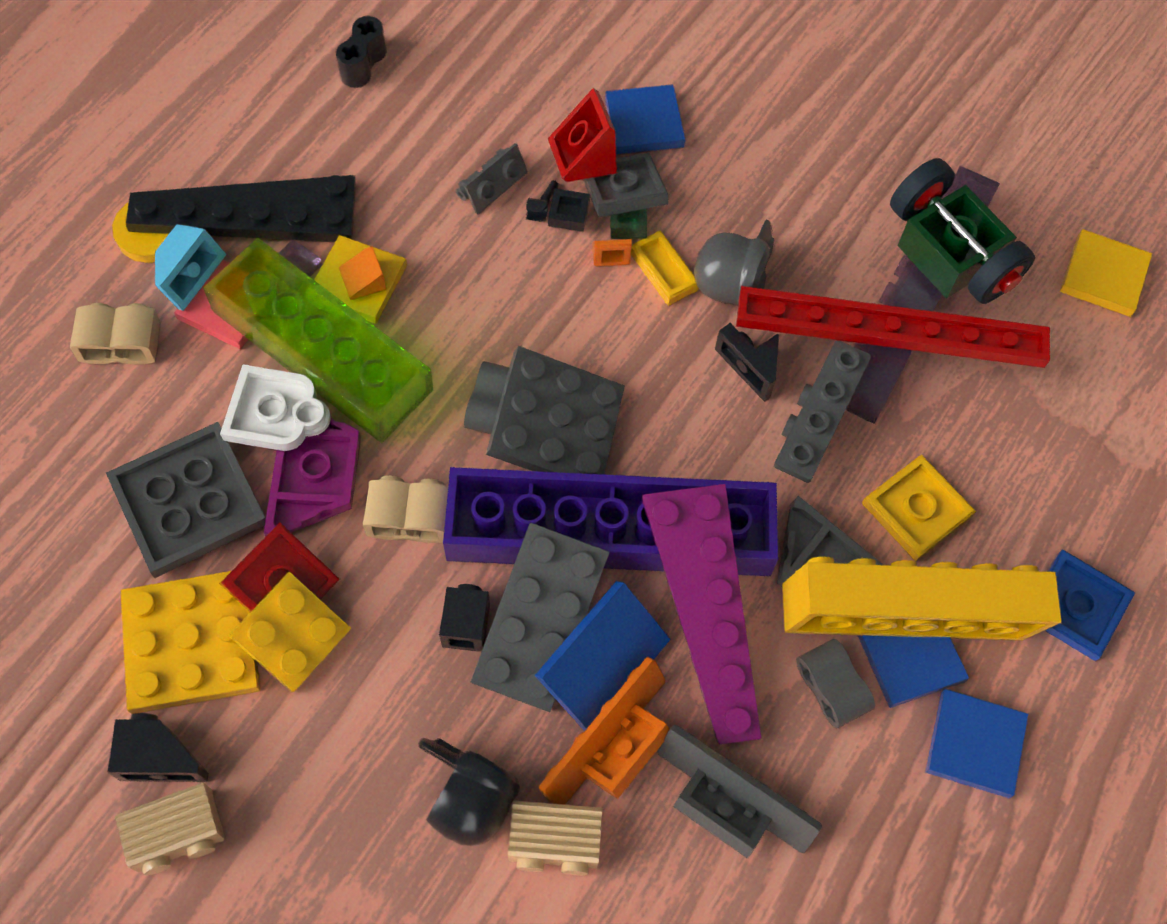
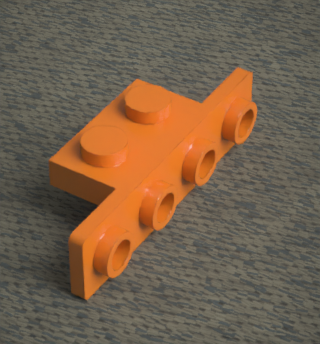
(615, 743)

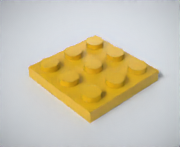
(182, 645)

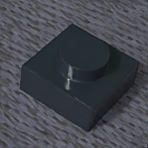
(568, 210)

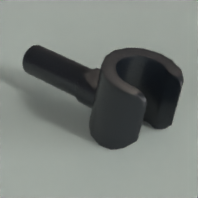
(538, 208)

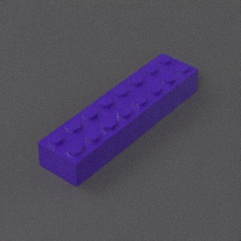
(494, 507)

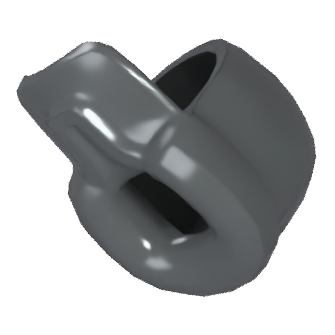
(733, 262)

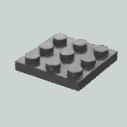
(554, 416)
(186, 499)

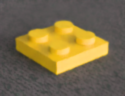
(290, 632)

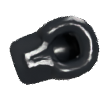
(474, 796)

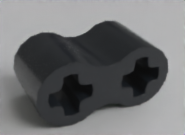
(361, 51)

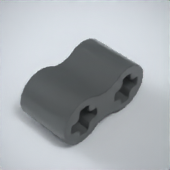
(486, 397)
(835, 683)

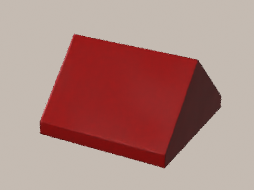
(585, 141)

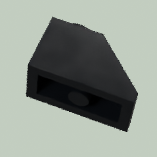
(151, 752)

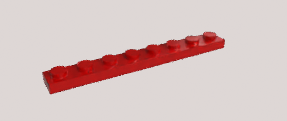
(894, 327)

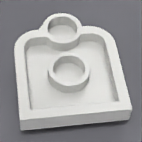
(273, 410)

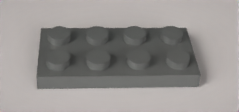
(537, 612)

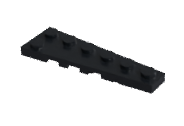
(266, 210)

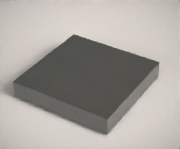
(631, 189)

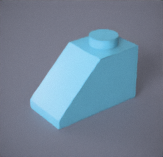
(185, 263)

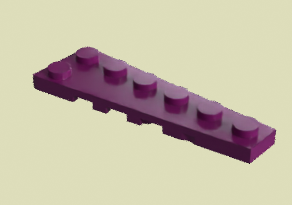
(702, 573)

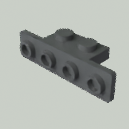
(821, 411)
(732, 801)

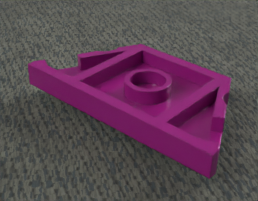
(314, 478)

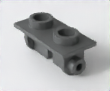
(494, 179)

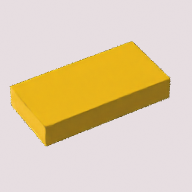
(664, 267)

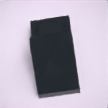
(753, 365)

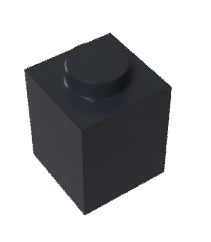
(464, 618)

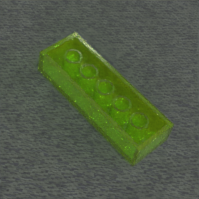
(320, 338)

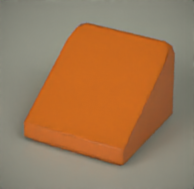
(612, 252)
(362, 274)

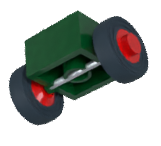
(957, 237)

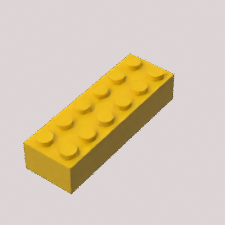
(920, 600)

